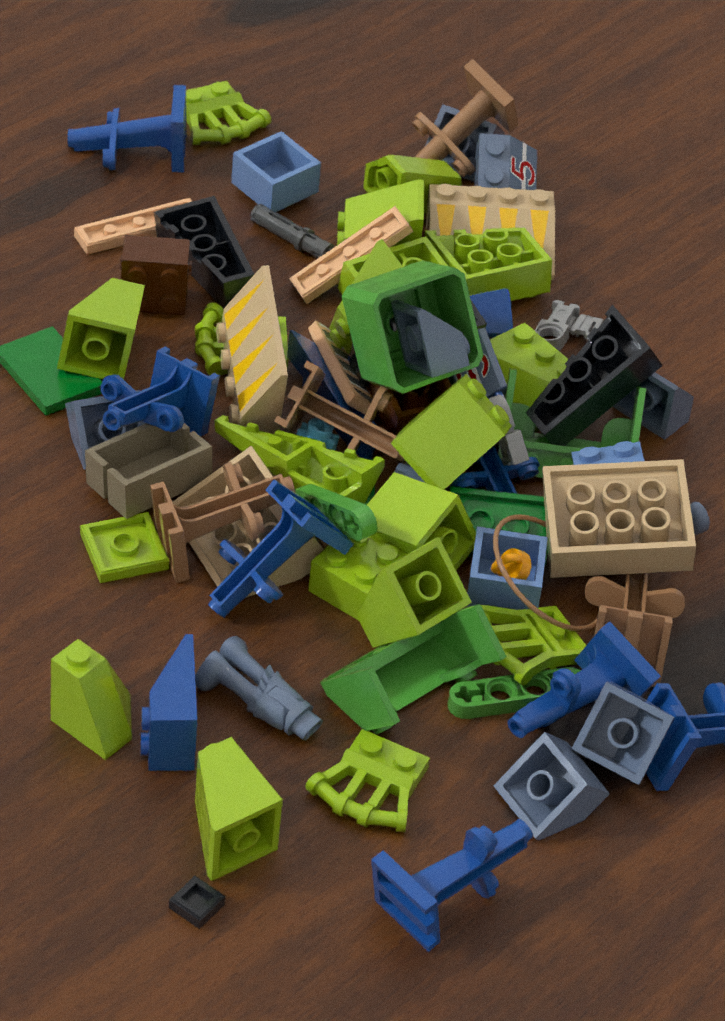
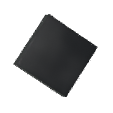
(197, 902)

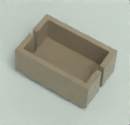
(146, 456)

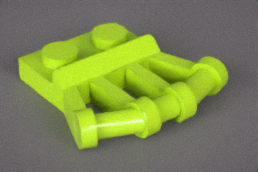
(219, 101)
(207, 343)
(544, 640)
(380, 764)

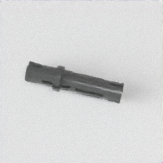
(302, 238)

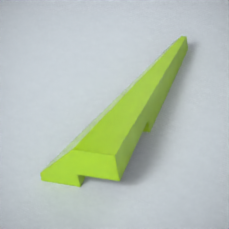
(306, 459)

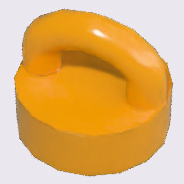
(516, 564)

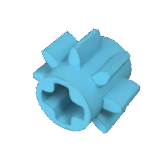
(319, 431)

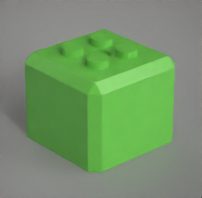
(368, 311)

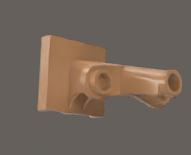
(487, 102)
(359, 428)
(183, 524)
(637, 613)

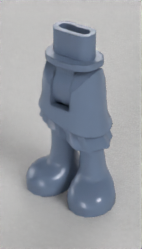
(270, 701)

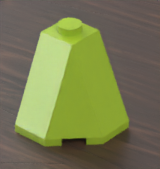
(397, 169)
(90, 699)

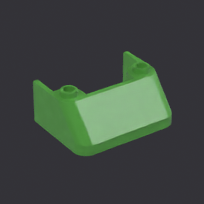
(550, 454)
(405, 670)

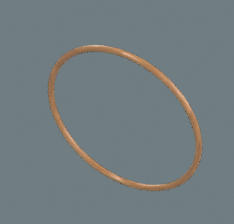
(514, 587)

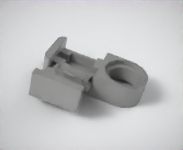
(564, 321)
(512, 443)

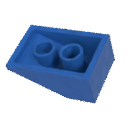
(172, 714)

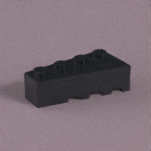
(214, 250)
(594, 380)

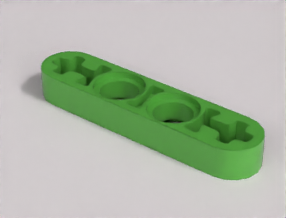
(350, 516)
(474, 689)

